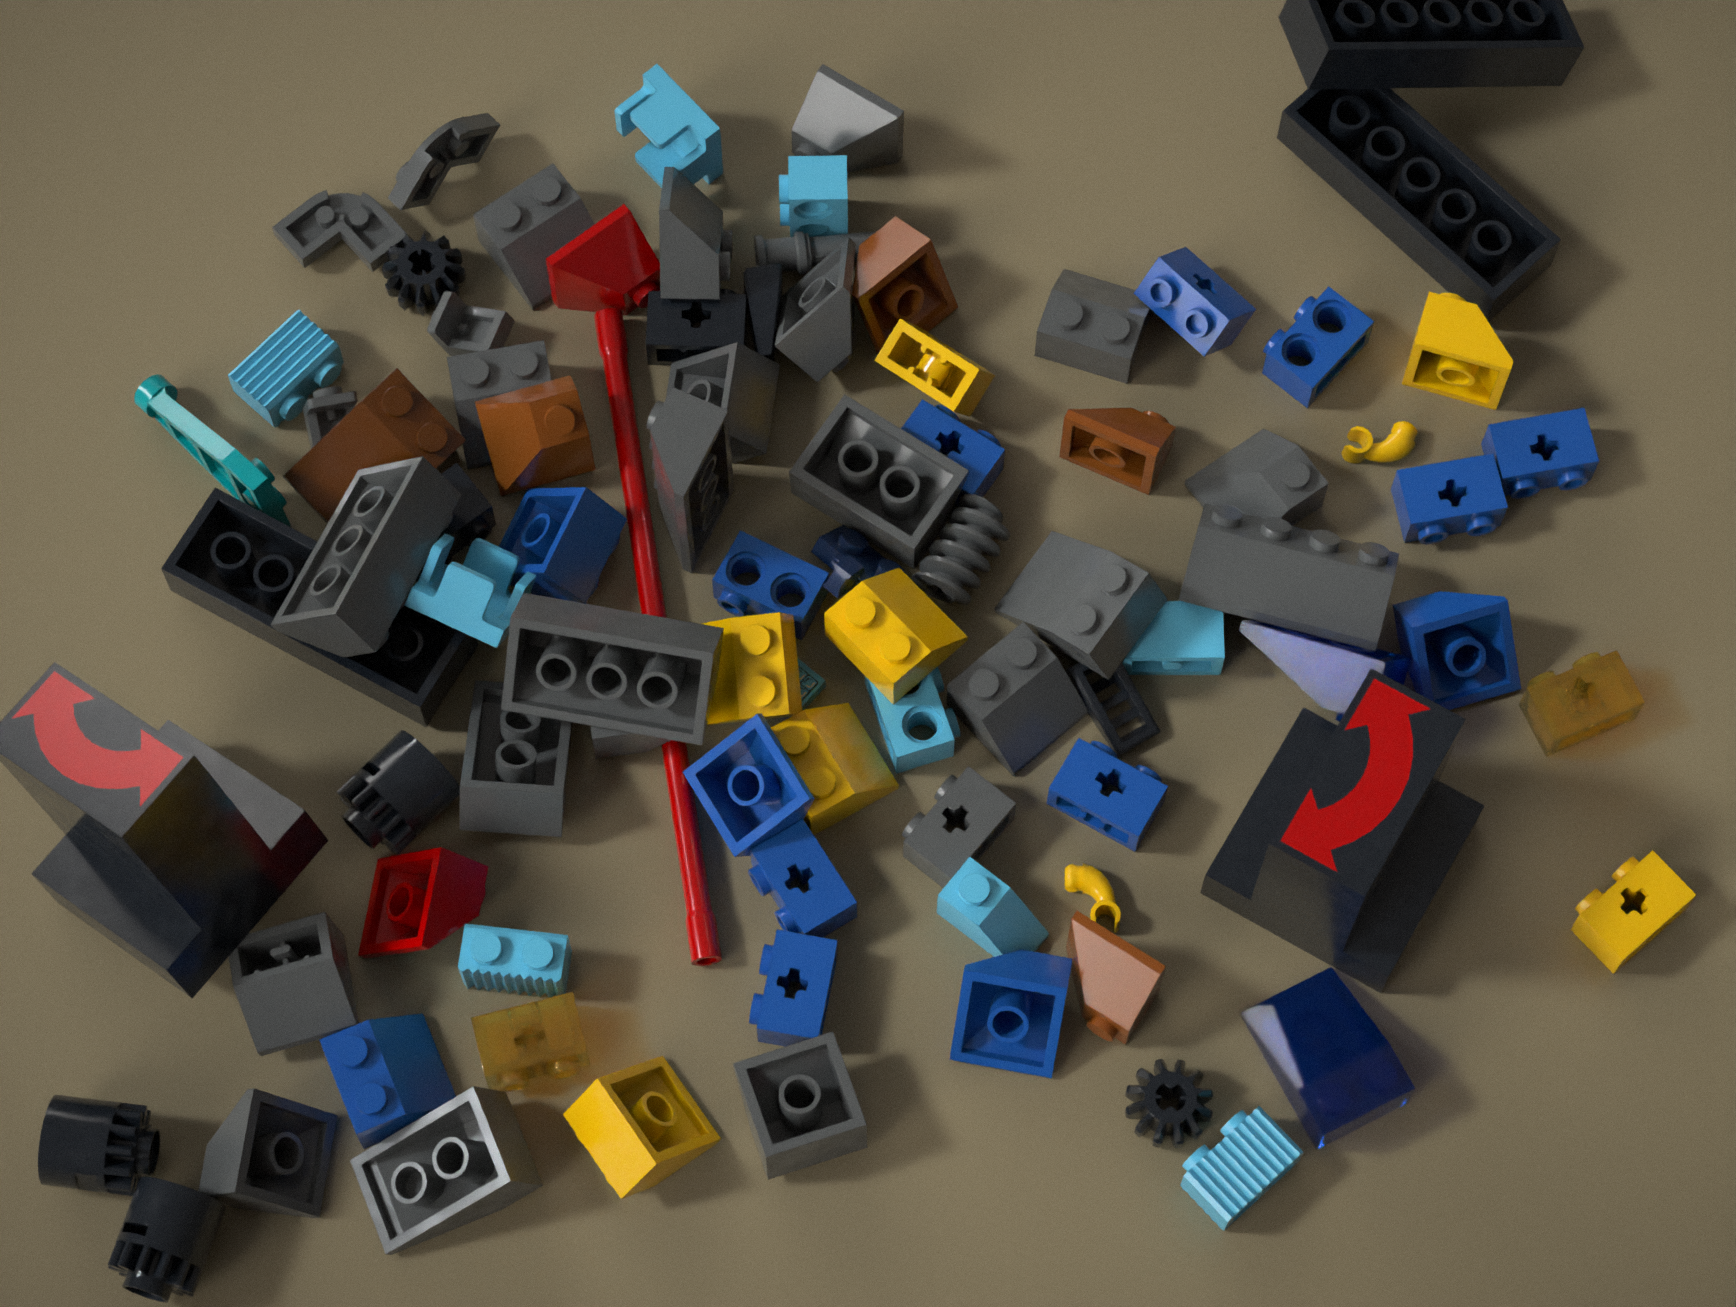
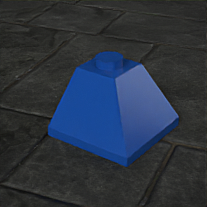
(1458, 647)
(1012, 1012)

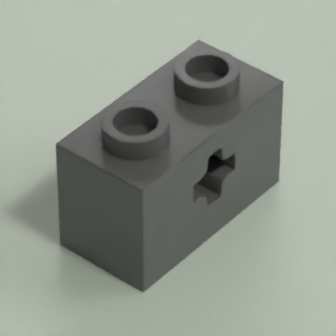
(966, 798)

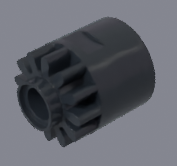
(397, 794)
(96, 1145)
(165, 1239)

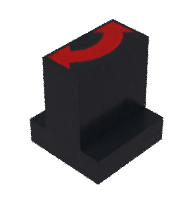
(160, 831)
(1350, 831)

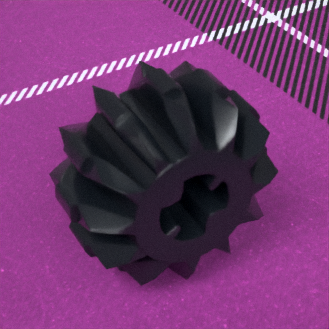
(422, 257)
(1171, 1120)

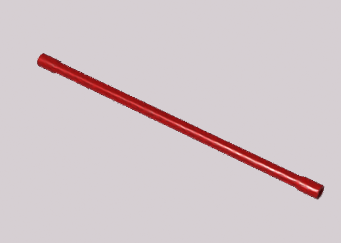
(613, 350)

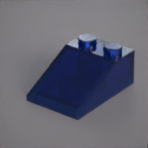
(1323, 667)
(1328, 1057)

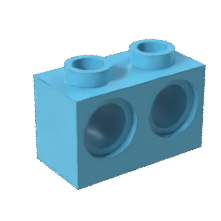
(815, 195)
(912, 710)

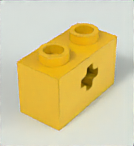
(934, 368)
(1620, 936)

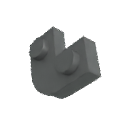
(451, 145)
(337, 217)

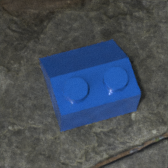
(563, 540)
(749, 786)
(387, 1074)

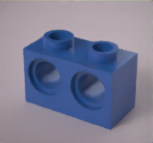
(1324, 351)
(778, 575)

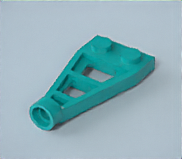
(240, 477)

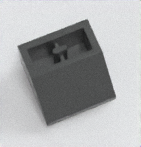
(294, 983)

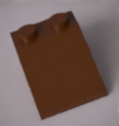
(381, 429)

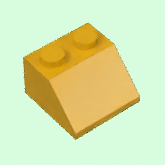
(1457, 353)
(892, 632)
(756, 669)
(834, 762)
(640, 1125)

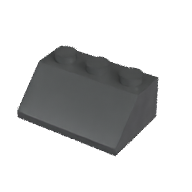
(878, 481)

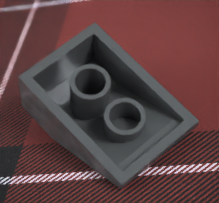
(1083, 601)
(513, 768)
(446, 1169)

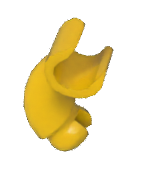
(1393, 448)
(1095, 884)

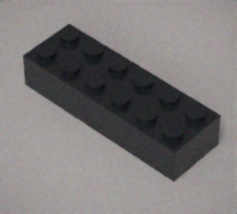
(1431, 43)
(1420, 192)
(242, 571)

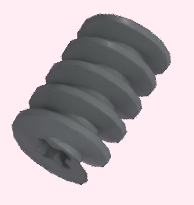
(962, 550)

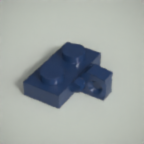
(850, 559)

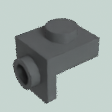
(468, 328)
(326, 411)

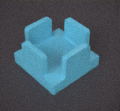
(677, 130)
(470, 595)

